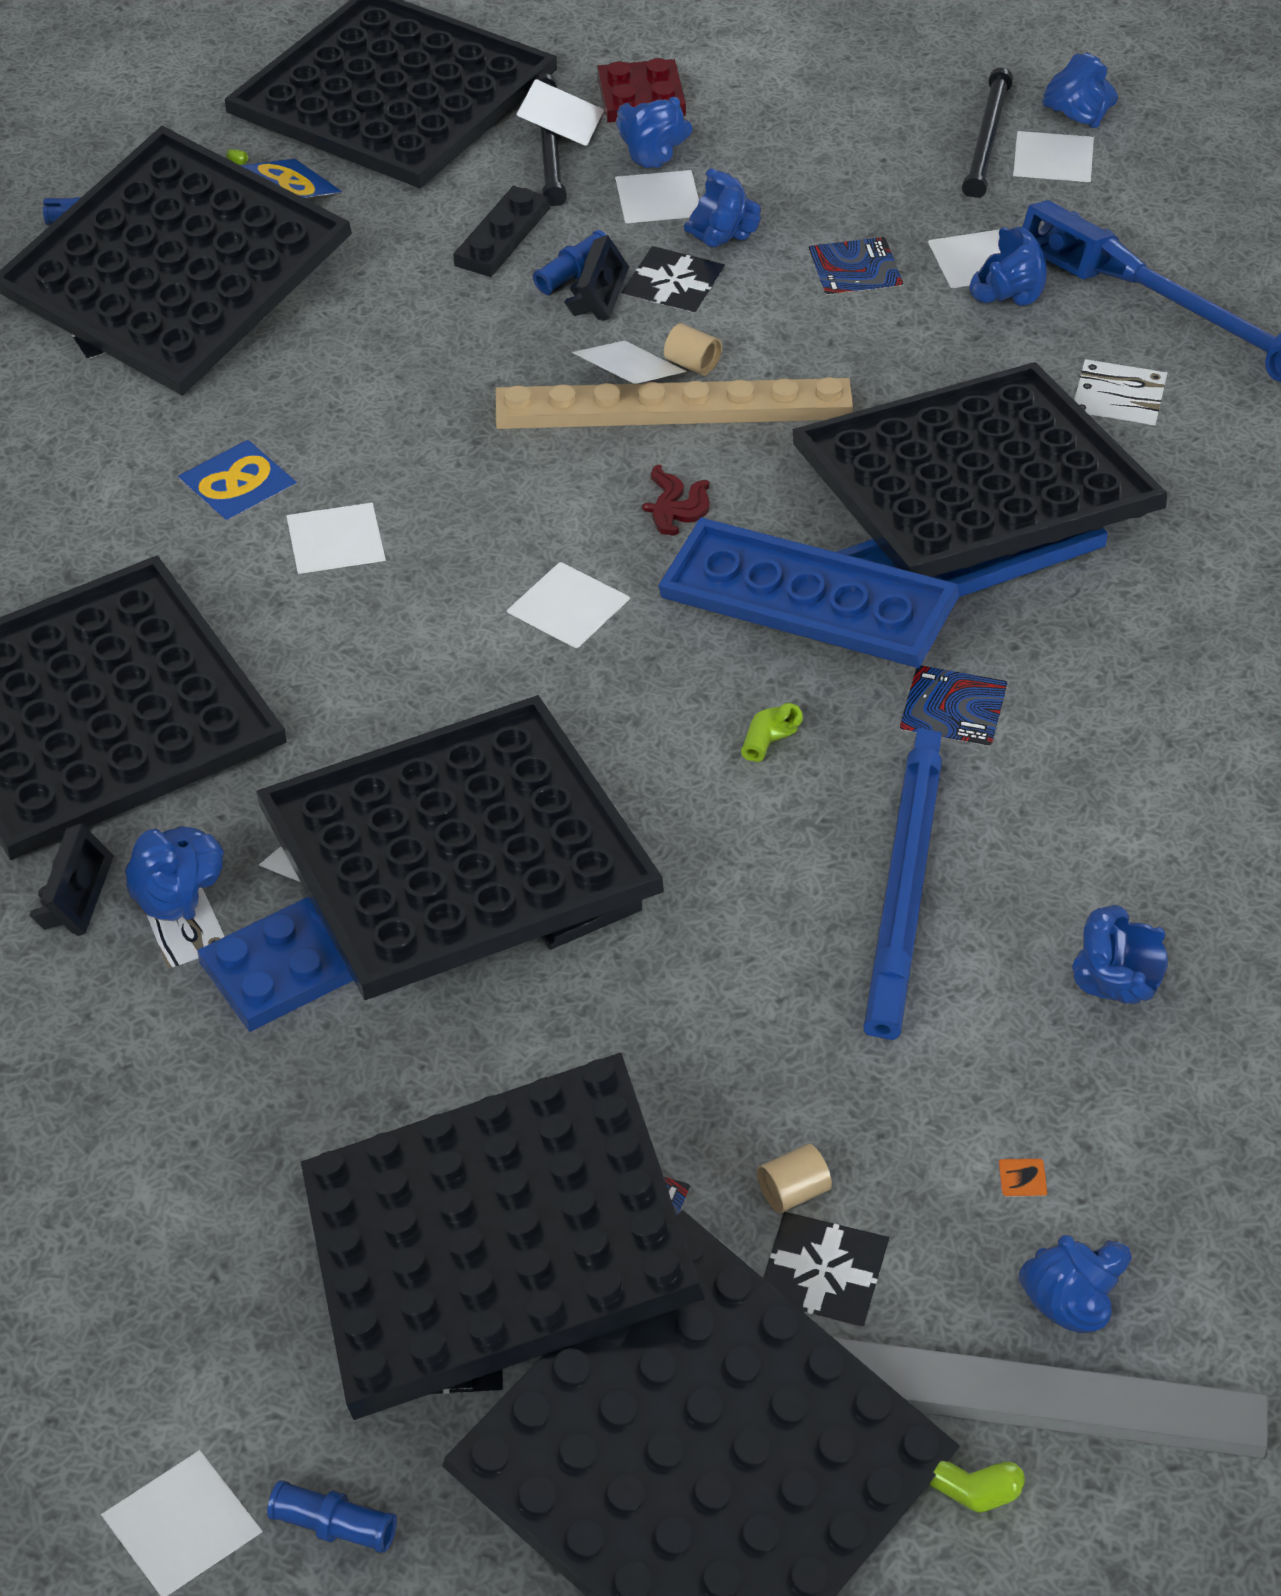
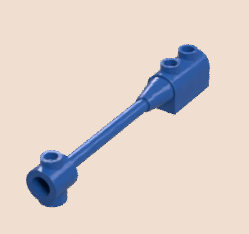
(1087, 248)

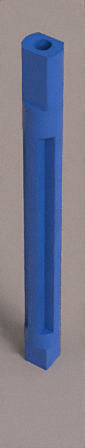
(904, 888)

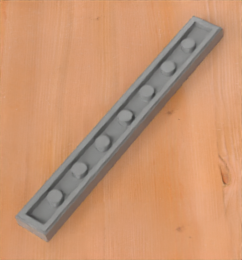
(1071, 1399)

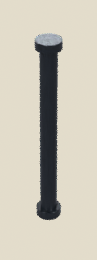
(552, 174)
(975, 183)

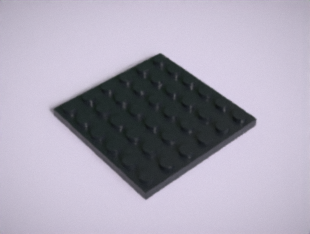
(391, 87)
(172, 258)
(977, 471)
(115, 704)
(456, 845)
(494, 1235)
(703, 1449)

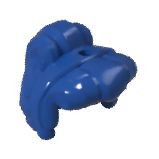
(1081, 90)
(652, 130)
(723, 211)
(1014, 272)
(170, 869)
(1120, 957)
(1073, 1282)

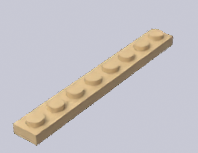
(672, 403)

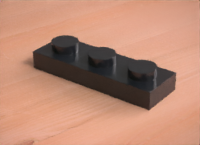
(501, 231)

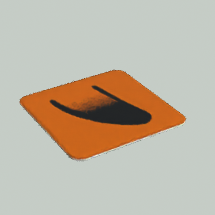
(1022, 1177)

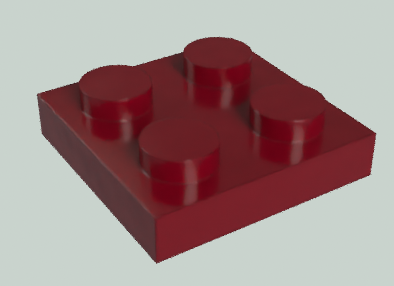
(638, 84)

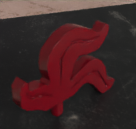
(667, 506)

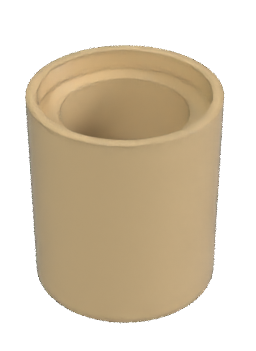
(692, 349)
(794, 1178)

